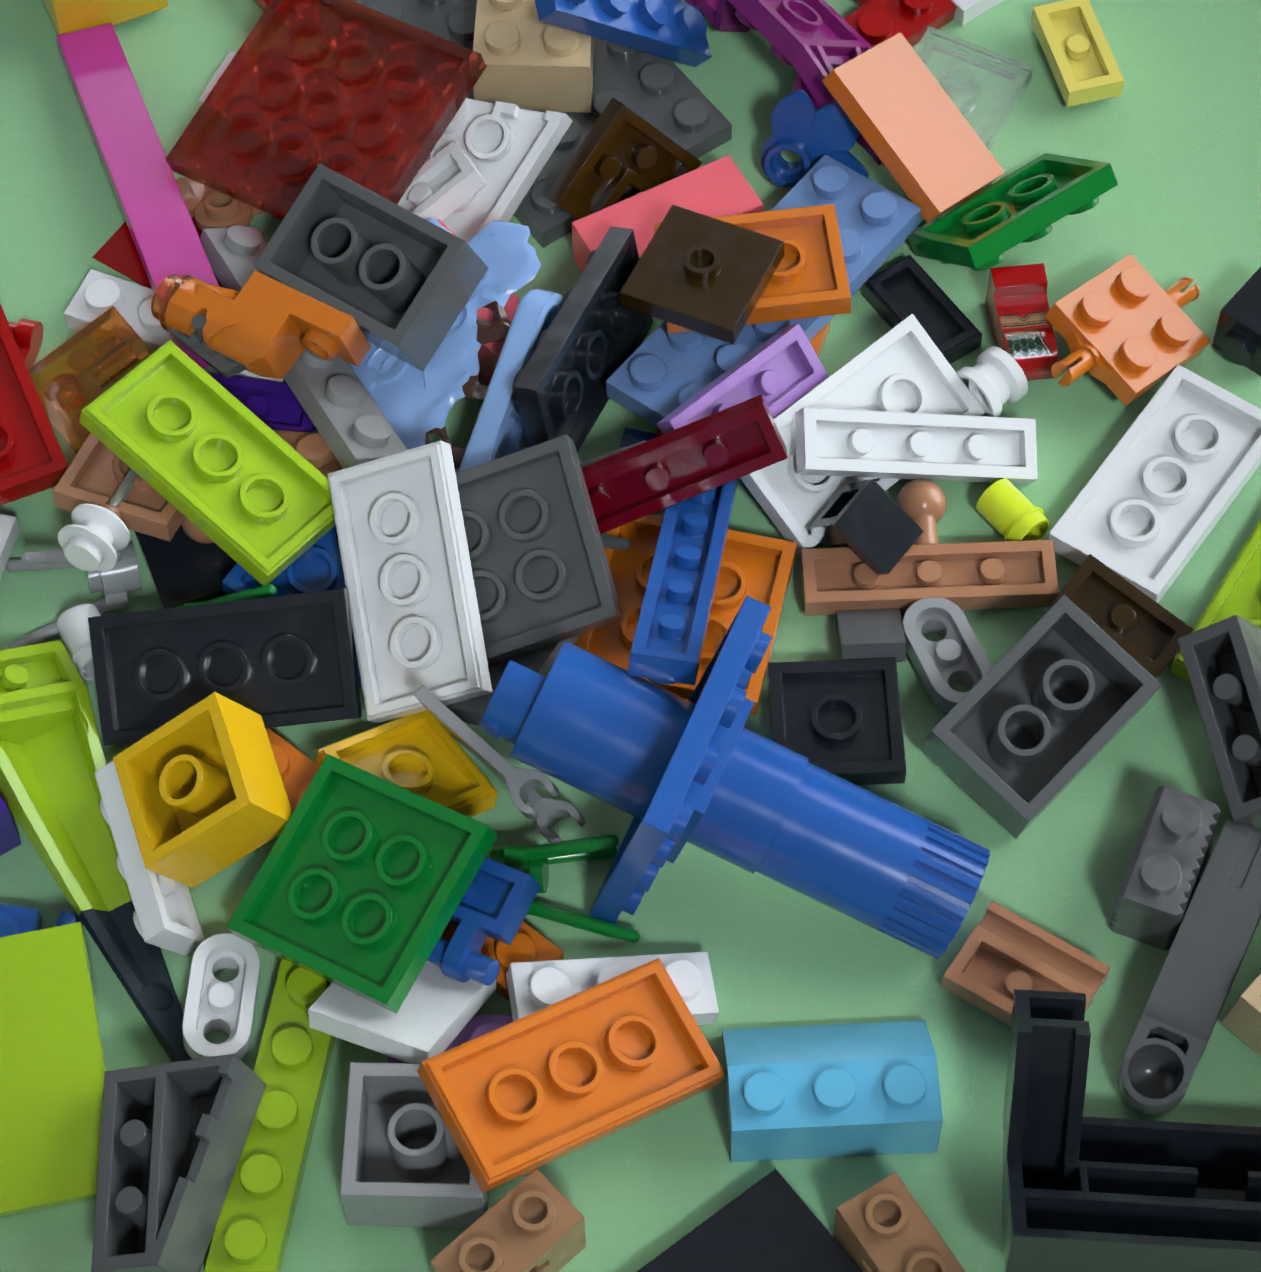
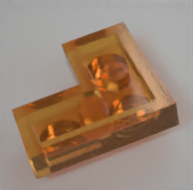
(81, 369)

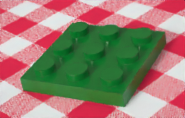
(362, 882)

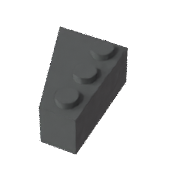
(169, 1160)

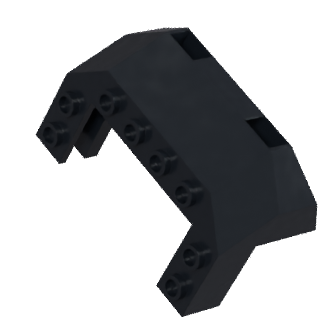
(1113, 1188)

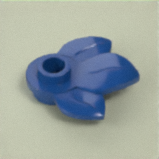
(811, 135)

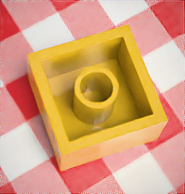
(203, 790)

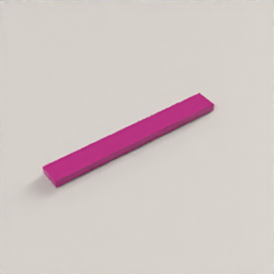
(134, 158)

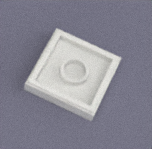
(421, 1029)

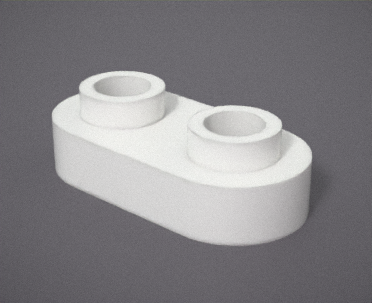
(221, 1004)

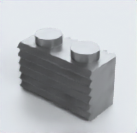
(1164, 867)

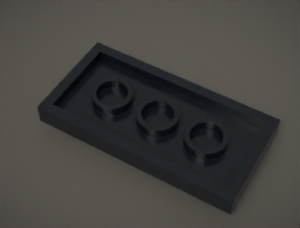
(586, 343)
(270, 654)

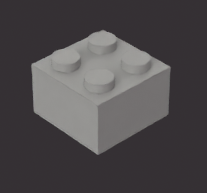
(401, 1156)

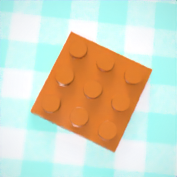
(749, 567)

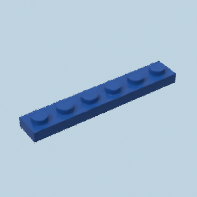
(682, 587)

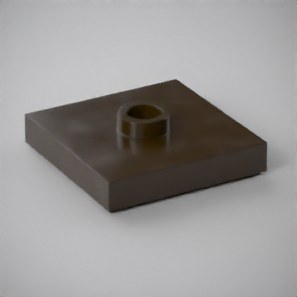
(702, 274)

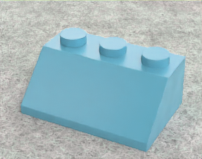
(831, 1091)

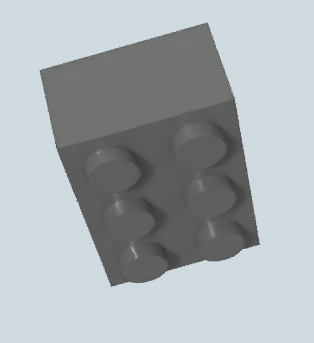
(374, 263)
(1040, 716)

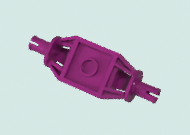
(801, 35)

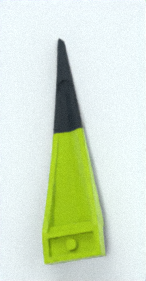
(52, 791)

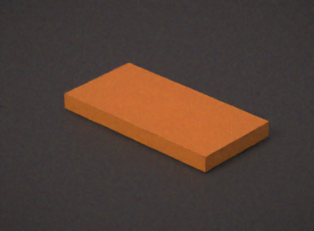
(570, 1074)

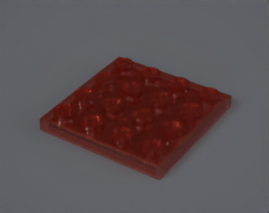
(328, 90)

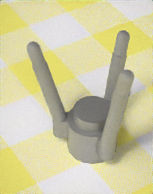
(114, 583)

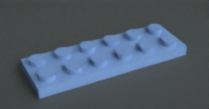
(678, 365)

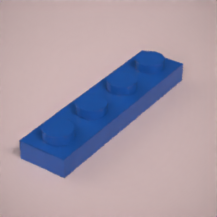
(651, 26)

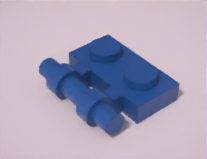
(489, 908)

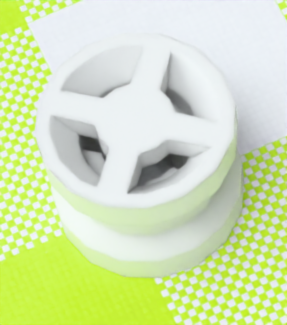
(994, 380)

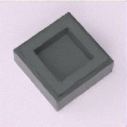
(871, 634)

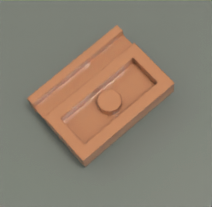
(1016, 954)

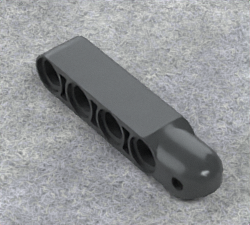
(1195, 975)

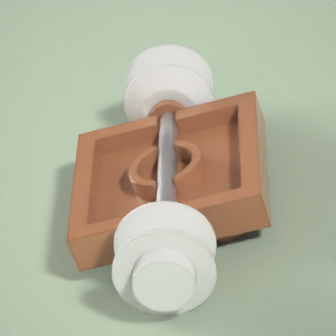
(104, 504)

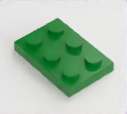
(1013, 211)

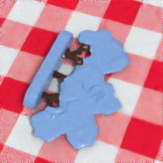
(420, 400)

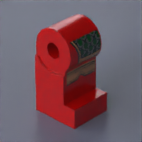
(1016, 314)

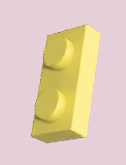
(1077, 51)

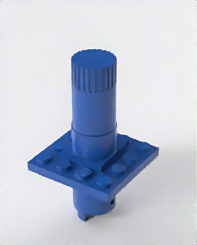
(711, 782)

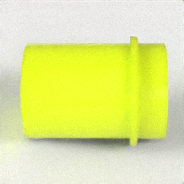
(1012, 512)

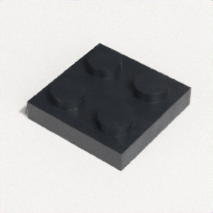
(840, 716)

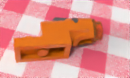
(254, 328)

